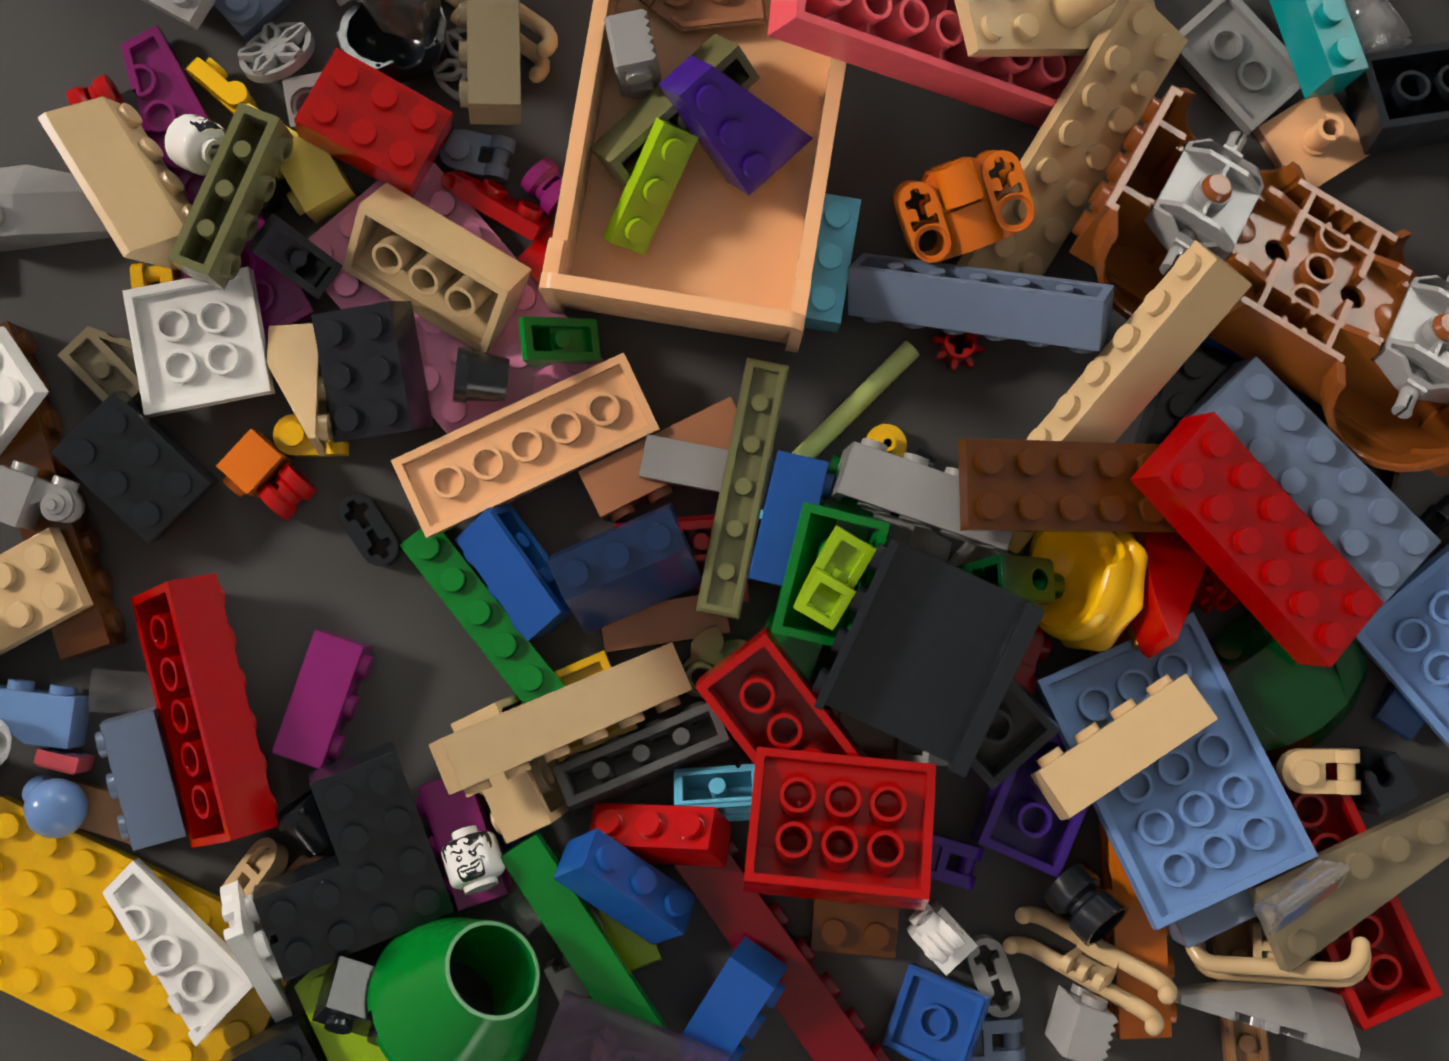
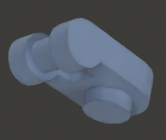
(465, 149)
(1011, 1048)

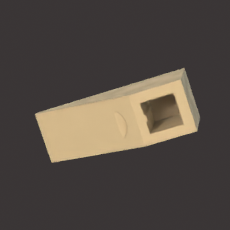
(297, 369)

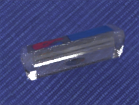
(1300, 894)

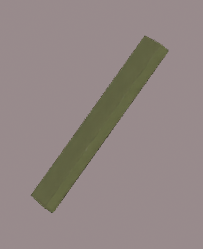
(742, 489)

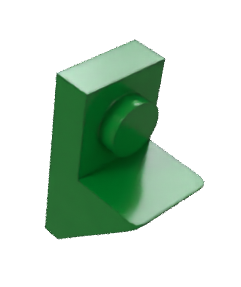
(558, 341)

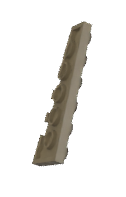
(1381, 866)

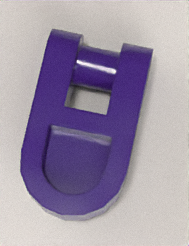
(968, 853)

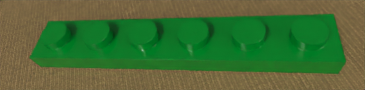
(481, 615)

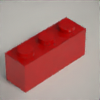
(667, 832)

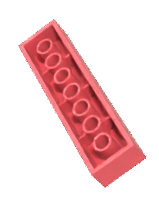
(925, 48)

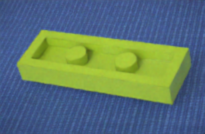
(650, 186)

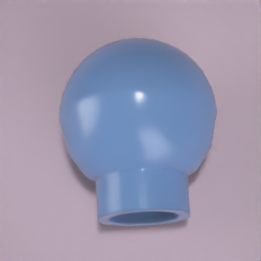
(54, 806)

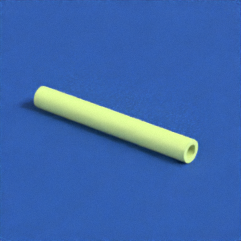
(858, 401)

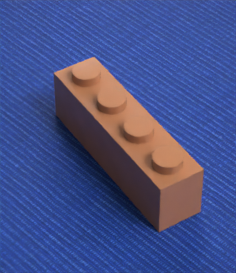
(616, 481)

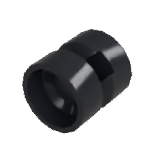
(1091, 910)

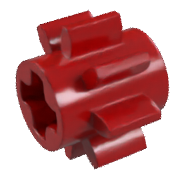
(947, 353)
(1213, 593)

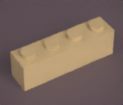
(1123, 746)

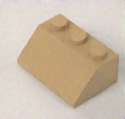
(525, 800)

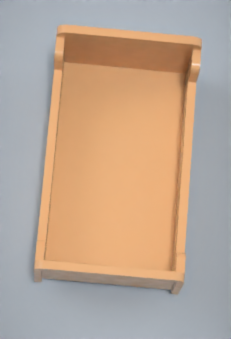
(717, 253)

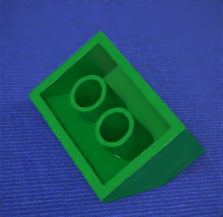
(811, 534)

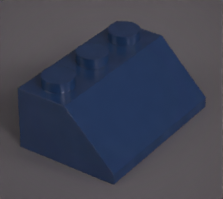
(626, 569)

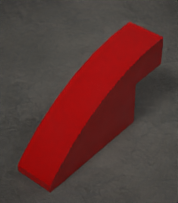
(1169, 589)

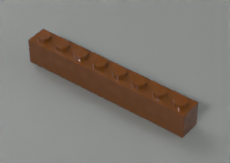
(101, 624)

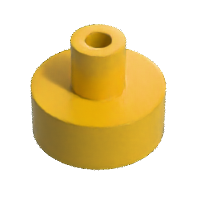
(892, 435)

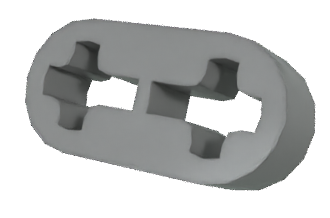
(1001, 972)

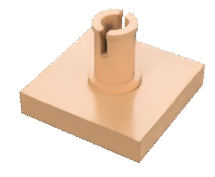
(1313, 135)

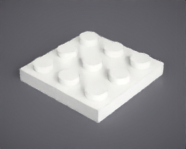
(197, 343)

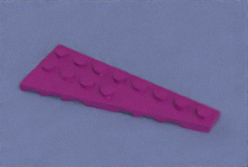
(166, 94)

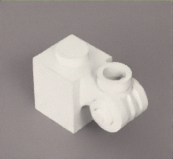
(940, 936)

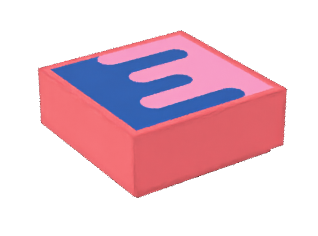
(64, 760)

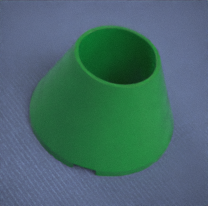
(424, 1016)

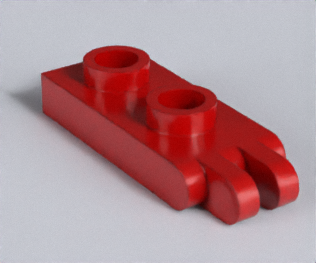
(493, 201)

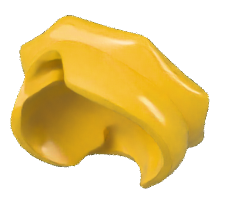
(1102, 586)

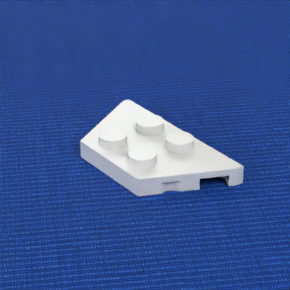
(252, 949)

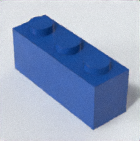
(792, 482)
(515, 570)
(625, 887)
(736, 999)

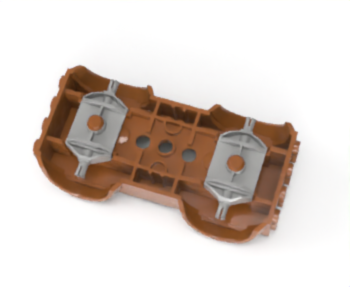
(1369, 366)

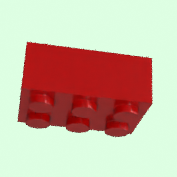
(373, 123)

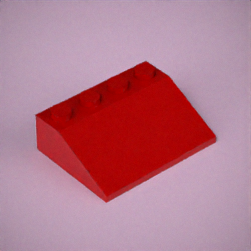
(841, 828)

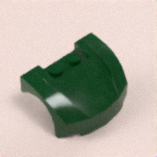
(1286, 700)

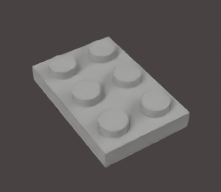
(1238, 62)

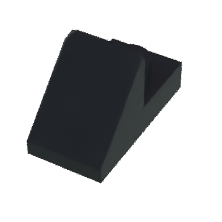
(294, 256)

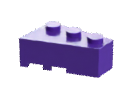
(733, 126)

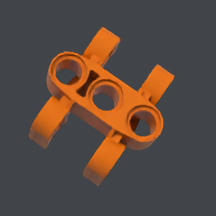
(962, 205)

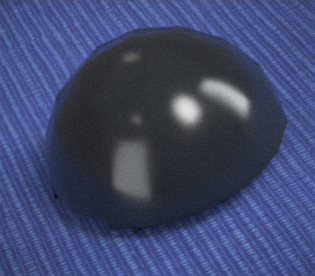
(388, 53)

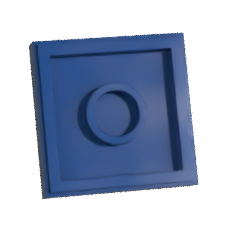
(935, 1017)

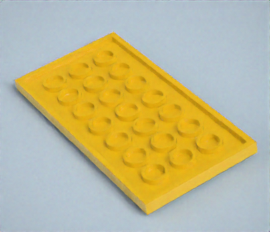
(75, 958)

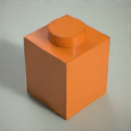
(252, 464)

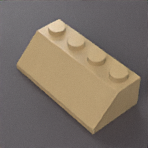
(121, 176)
(436, 265)

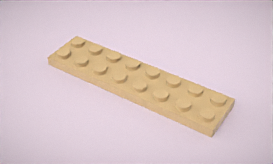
(1084, 134)

